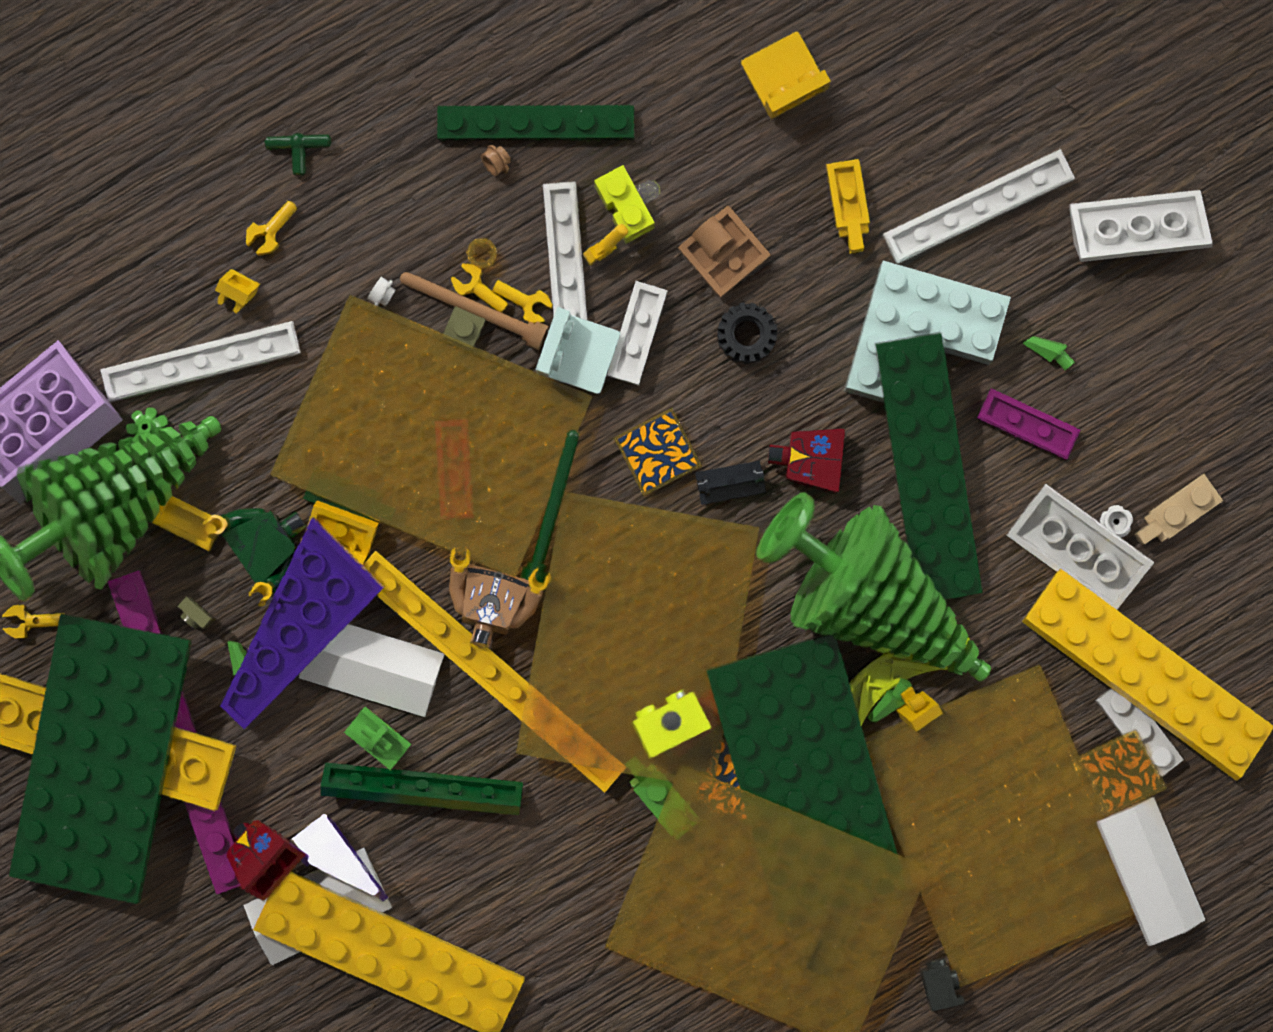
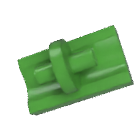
(377, 738)

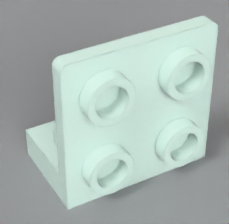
(577, 351)

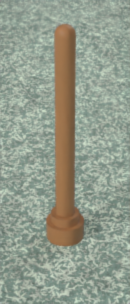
(532, 333)

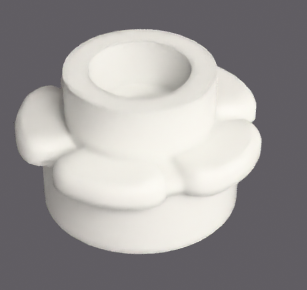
(381, 292)
(1124, 517)

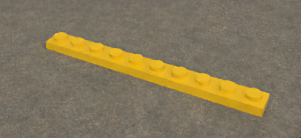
(455, 643)

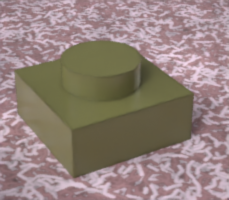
(464, 326)
(194, 614)

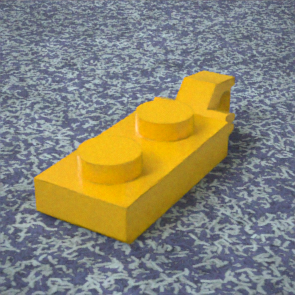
(849, 202)

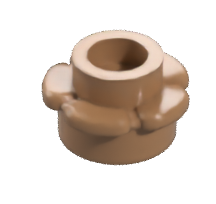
(496, 160)

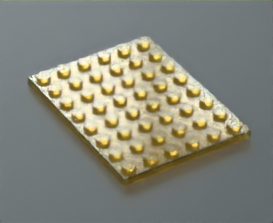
(430, 436)
(627, 620)
(1001, 824)
(756, 894)

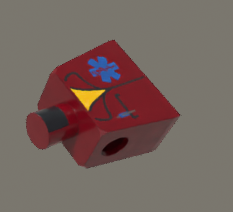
(812, 458)
(261, 858)

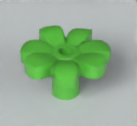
(149, 419)

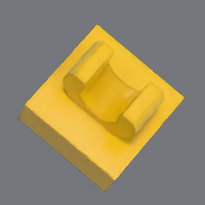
(236, 287)
(918, 709)

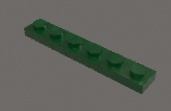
(535, 122)
(421, 788)

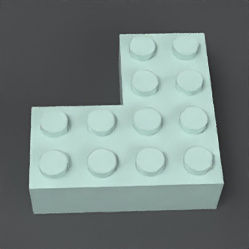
(920, 303)

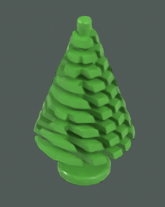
(97, 500)
(870, 590)

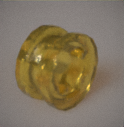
(482, 243)

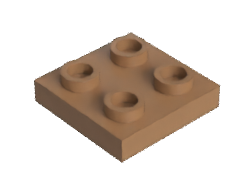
(724, 251)

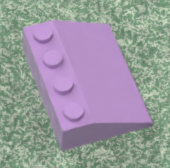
(49, 414)

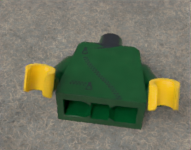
(260, 544)

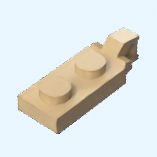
(1179, 510)

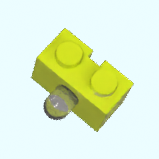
(628, 201)
(671, 723)

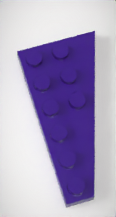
(309, 609)

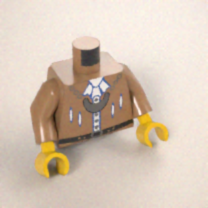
(492, 599)

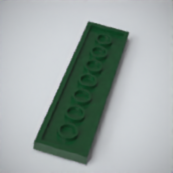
(928, 461)

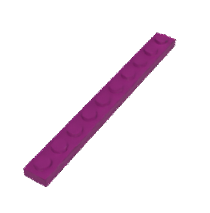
(209, 825)

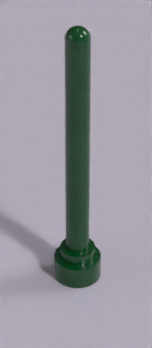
(552, 509)

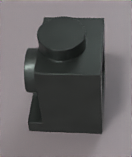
(940, 985)

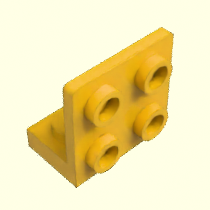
(785, 75)

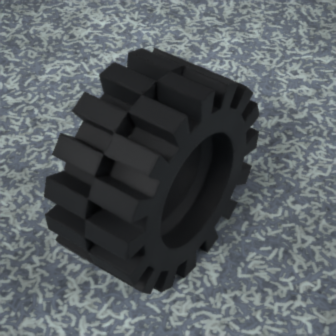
(751, 313)

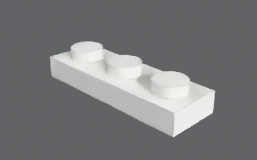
(637, 333)
(1128, 717)

